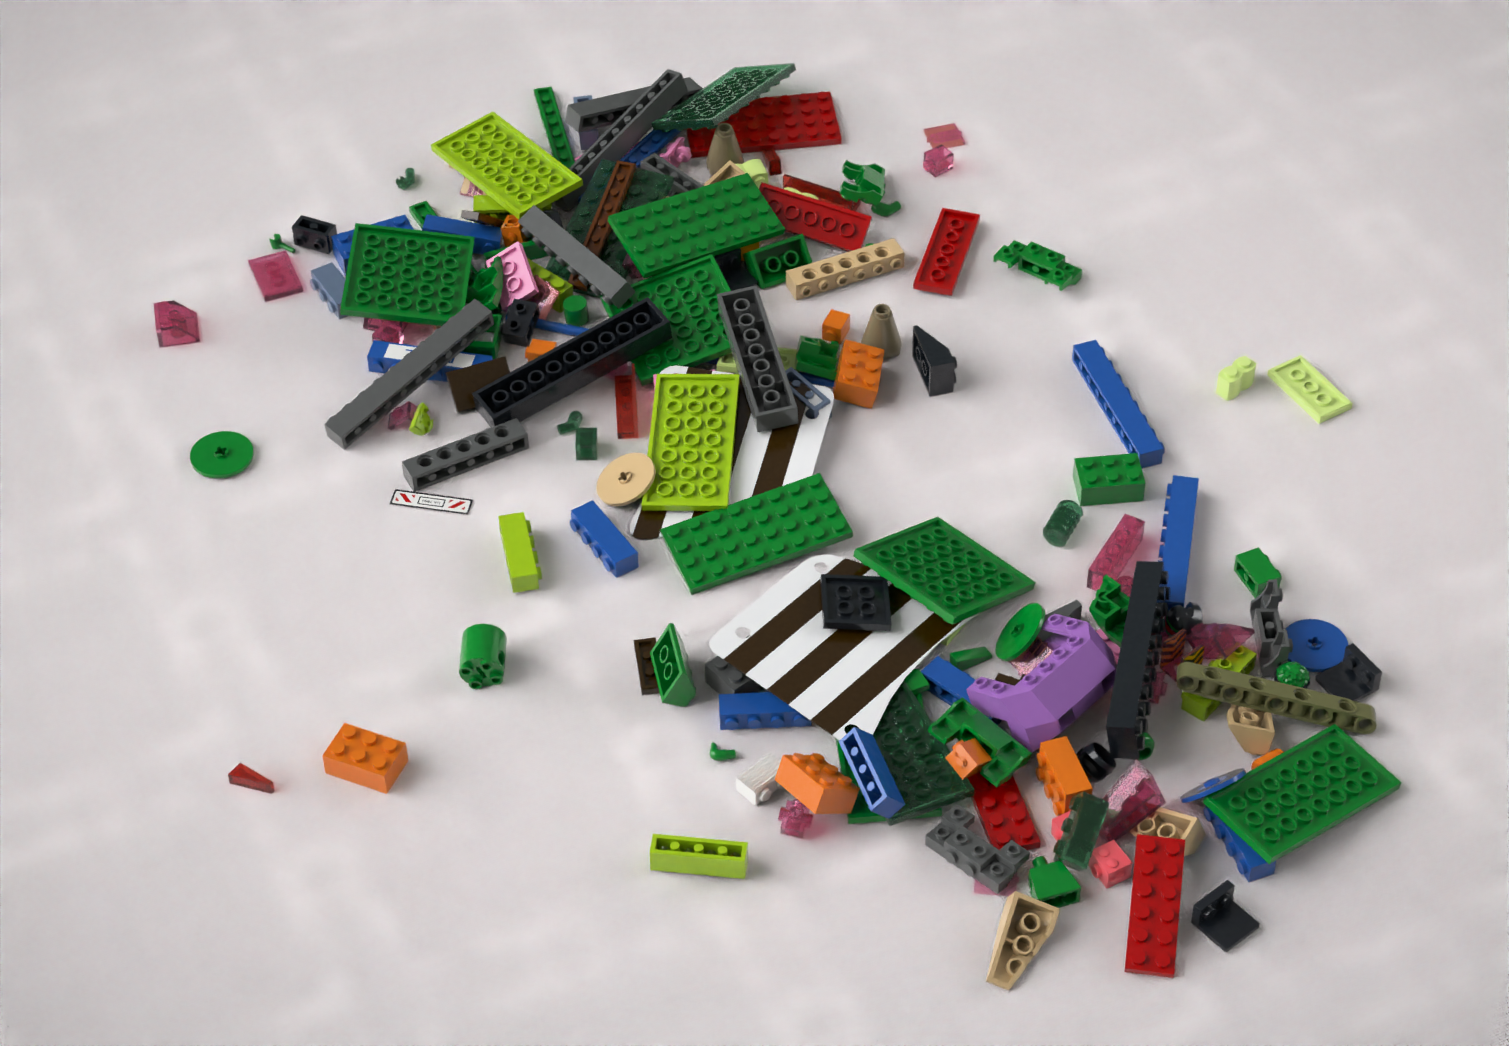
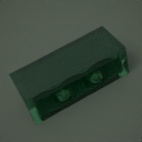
(1080, 831)

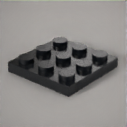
(855, 602)

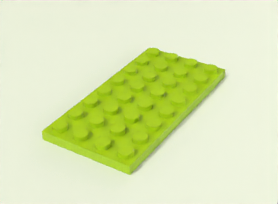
(506, 165)
(692, 441)

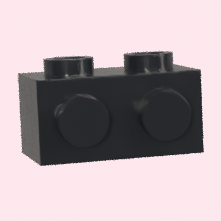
(313, 234)
(520, 322)

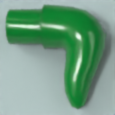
(721, 755)

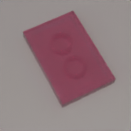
(275, 276)

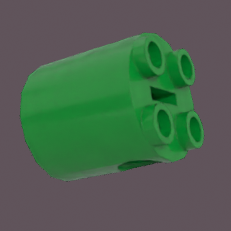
(482, 655)

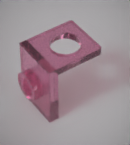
(401, 414)

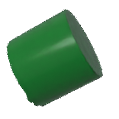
(575, 310)

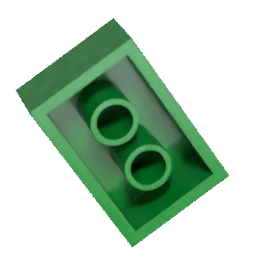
(1108, 479)

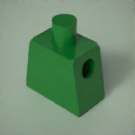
(1053, 883)

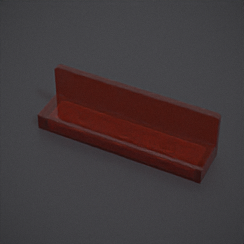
(823, 193)
(626, 406)

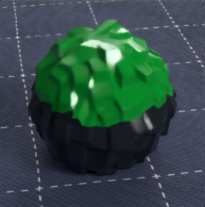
(1292, 674)

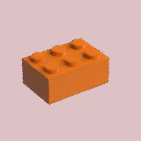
(858, 374)
(365, 758)
(1061, 773)
(817, 784)

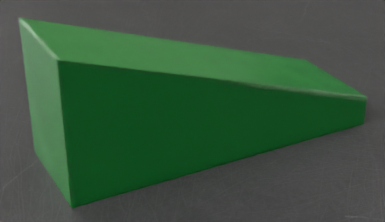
(968, 658)

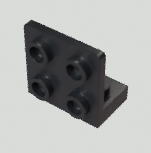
(733, 272)
(1353, 677)
(1222, 918)

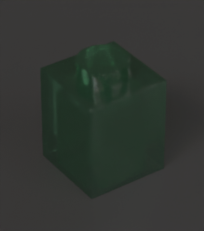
(586, 444)

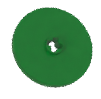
(221, 454)
(1020, 632)

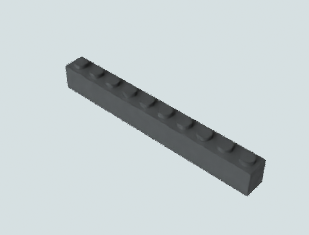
(626, 131)
(409, 374)

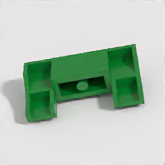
(868, 183)
(1039, 263)
(966, 723)

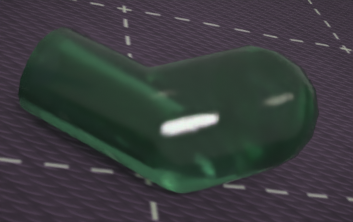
(409, 180)
(574, 421)

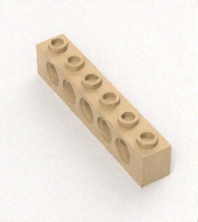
(844, 269)

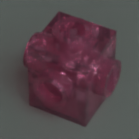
(795, 819)

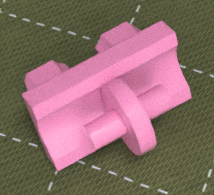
(677, 152)

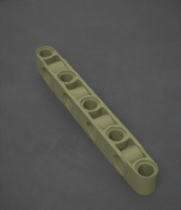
(1276, 697)

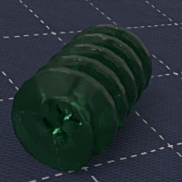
(1062, 523)

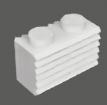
(759, 780)

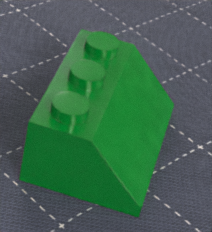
(772, 261)
(672, 668)

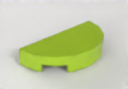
(421, 421)

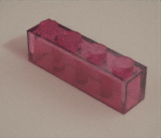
(1116, 551)

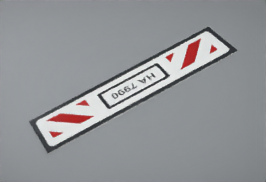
(431, 501)

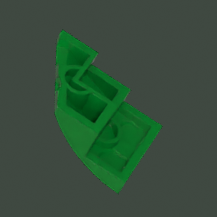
(487, 285)
(817, 357)
(1110, 609)

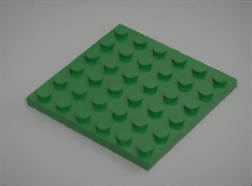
(406, 274)
(691, 305)
(944, 570)

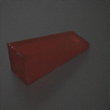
(772, 161)
(248, 778)

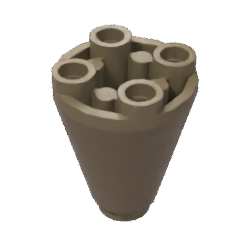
(723, 148)
(883, 332)

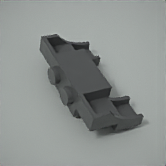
(1270, 638)
(973, 854)

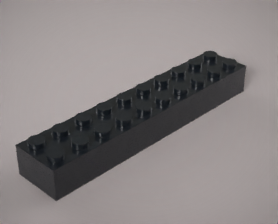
(573, 364)
(1137, 661)

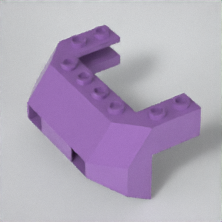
(1056, 689)

